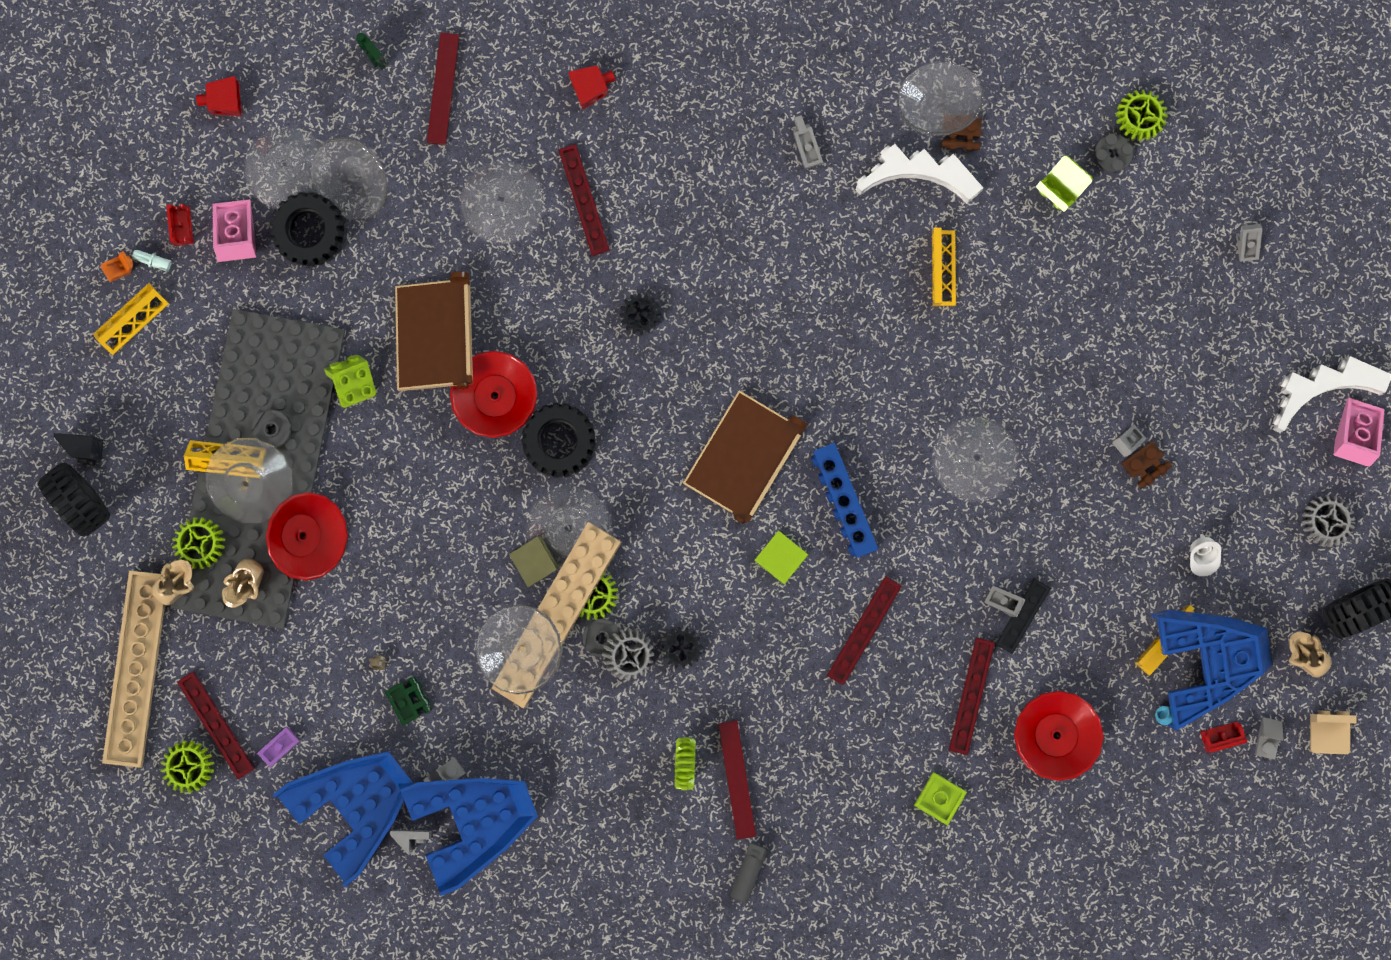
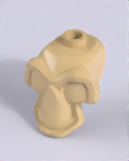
(173, 582)
(242, 583)
(1308, 654)

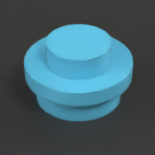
(1163, 715)

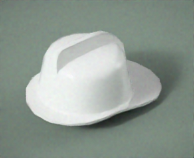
(1205, 556)

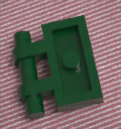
(372, 52)
(403, 704)

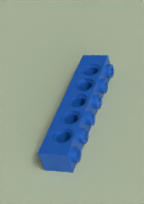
(831, 454)

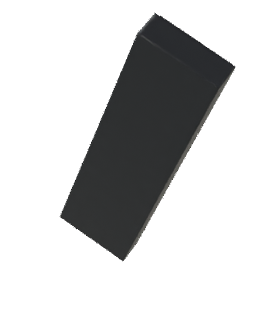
(1018, 625)

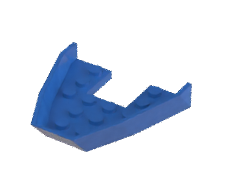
(1231, 659)
(366, 797)
(487, 815)

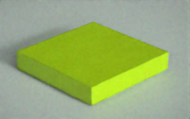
(781, 557)
(940, 798)

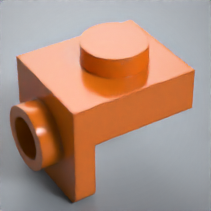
(117, 267)

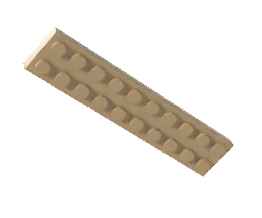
(574, 587)
(134, 672)

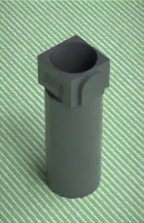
(748, 872)

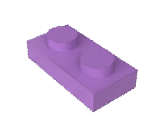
(278, 747)

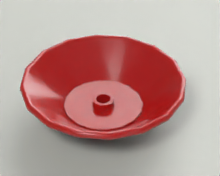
(516, 398)
(322, 539)
(1078, 741)

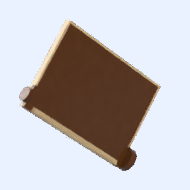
(434, 334)
(744, 456)

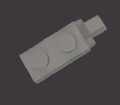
(806, 144)

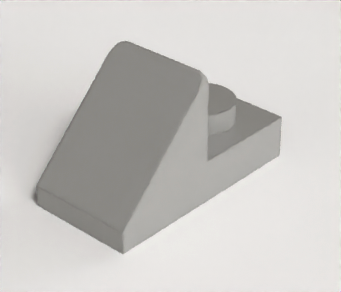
(1249, 242)
(1129, 440)
(1004, 601)
(1268, 739)
(450, 771)
(405, 837)

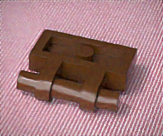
(971, 131)
(1141, 460)

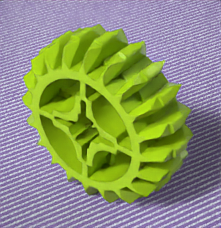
(1125, 109)
(194, 536)
(609, 596)
(186, 758)
(685, 763)

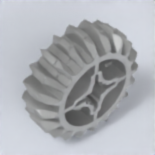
(1325, 526)
(641, 646)

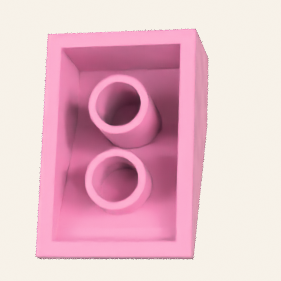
(233, 231)
(1359, 433)

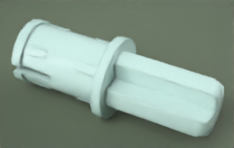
(152, 260)

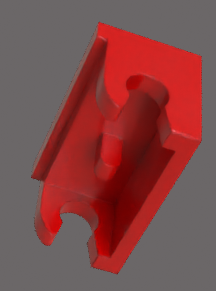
(179, 225)
(1223, 737)

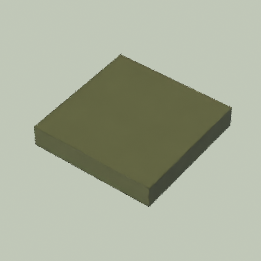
(534, 561)

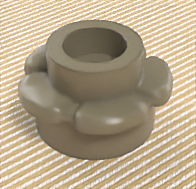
(378, 662)

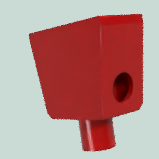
(590, 84)
(222, 97)

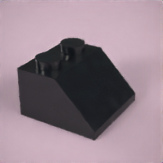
(84, 448)

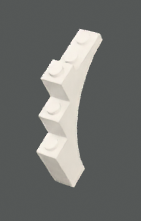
(896, 165)
(1351, 374)

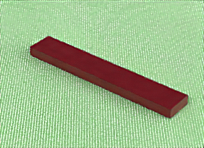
(443, 89)
(584, 200)
(864, 630)
(971, 696)
(216, 725)
(737, 780)

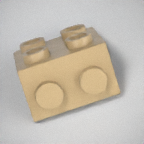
(1330, 732)

